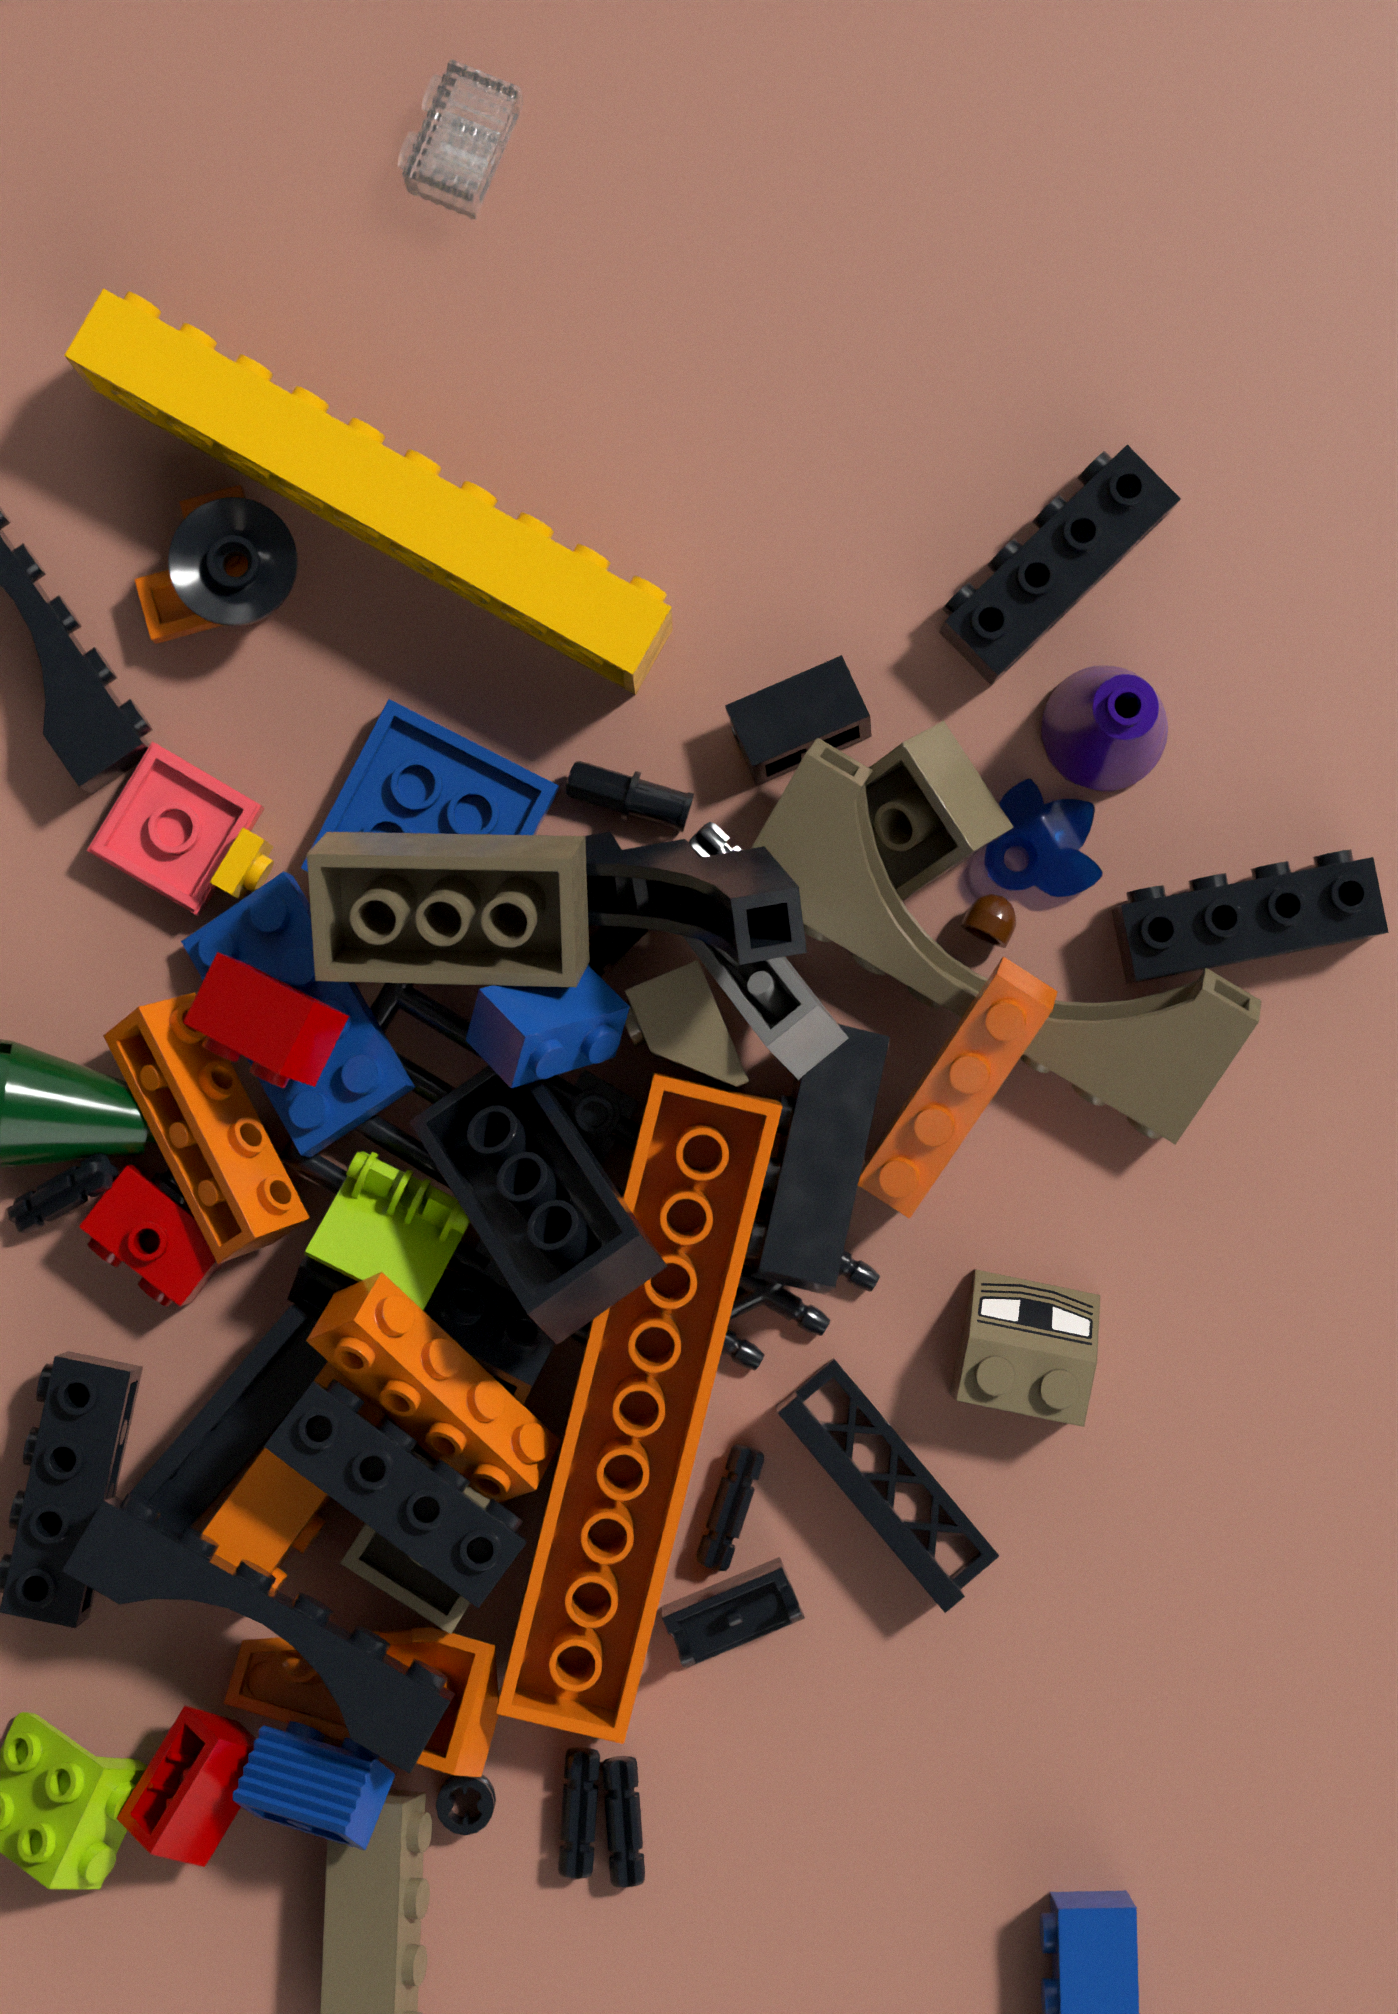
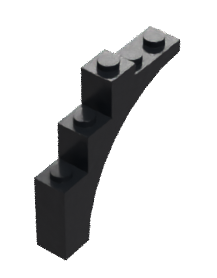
(726, 899)

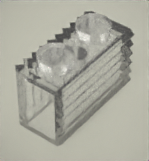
(460, 138)

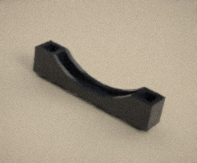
(82, 715)
(381, 1699)

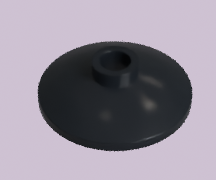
(213, 537)

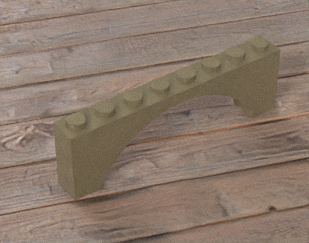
(1139, 1055)

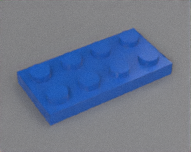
(363, 1071)

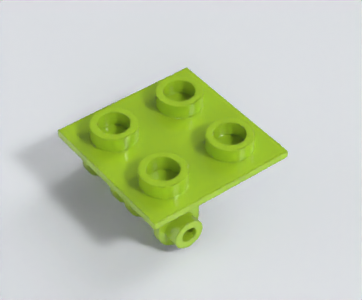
(389, 1226)

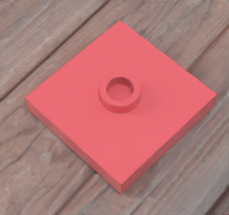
(173, 828)

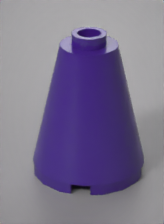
(1104, 728)

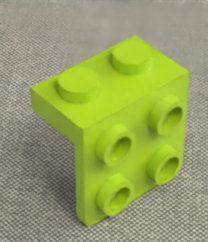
(61, 1805)

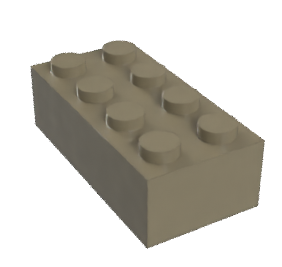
(449, 908)

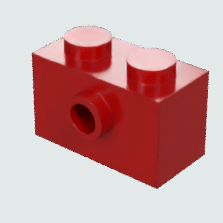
(265, 1021)
(151, 1236)
(188, 1788)

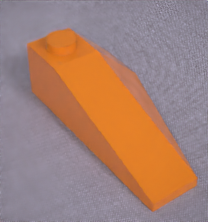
(282, 1685)

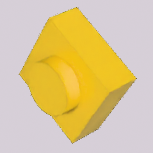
(244, 865)

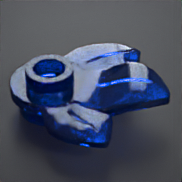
(1049, 839)

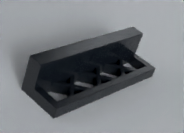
(234, 1422)
(867, 1498)

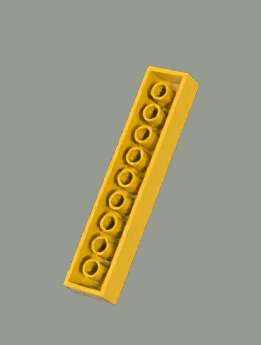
(371, 490)

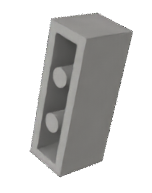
(776, 1007)

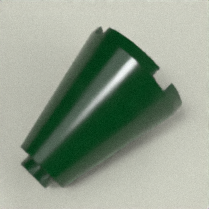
(63, 1111)

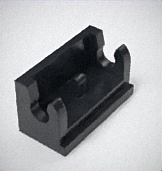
(786, 718)
(732, 1612)

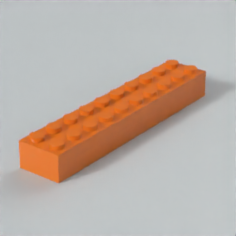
(639, 1413)

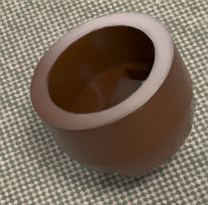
(991, 920)

